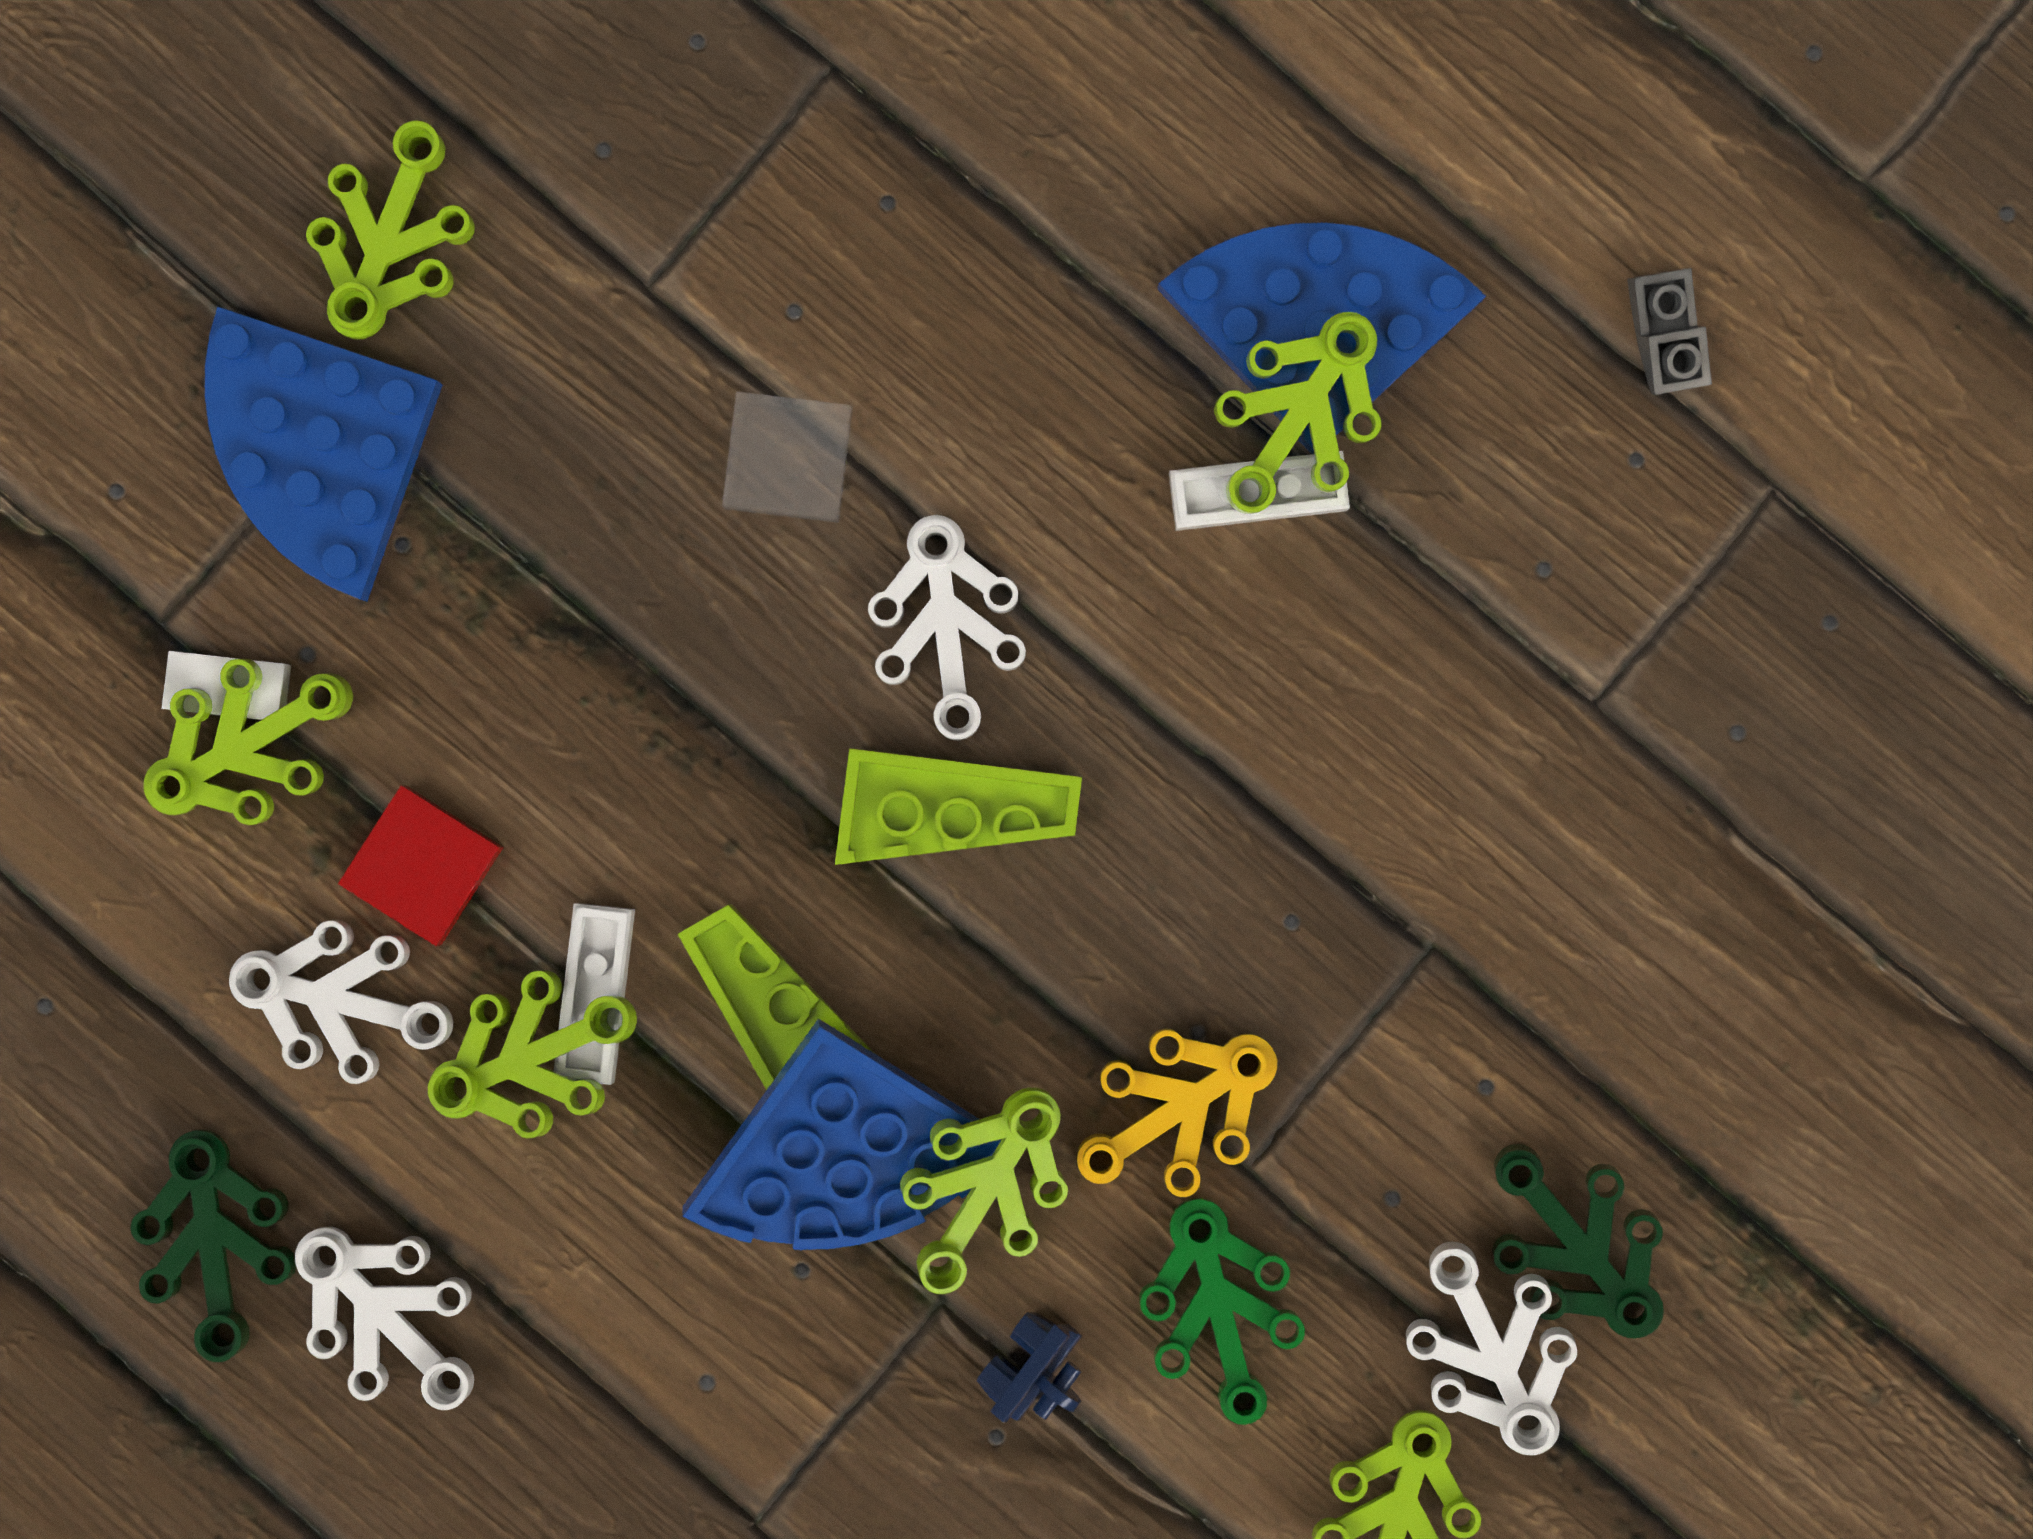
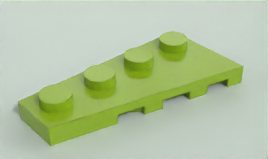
(935, 805)
(757, 990)

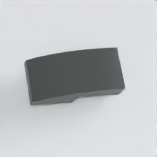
(1667, 331)

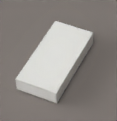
(203, 673)

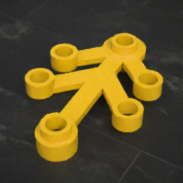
(1186, 1104)

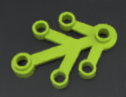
(384, 241)
(1307, 405)
(237, 748)
(522, 1058)
(989, 1179)
(1399, 1507)

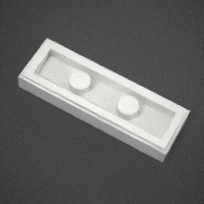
(1202, 501)
(595, 969)

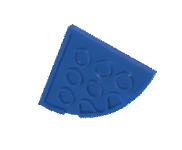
(1296, 277)
(314, 443)
(829, 1152)

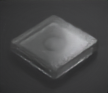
(787, 457)

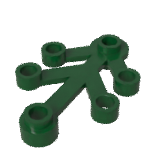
(210, 1234)
(1583, 1250)

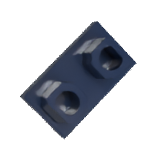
(1016, 1389)

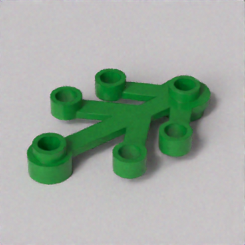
(1218, 1299)

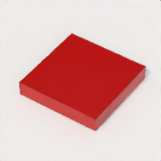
(420, 865)

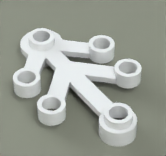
(944, 617)
(331, 998)
(378, 1310)
(1496, 1358)

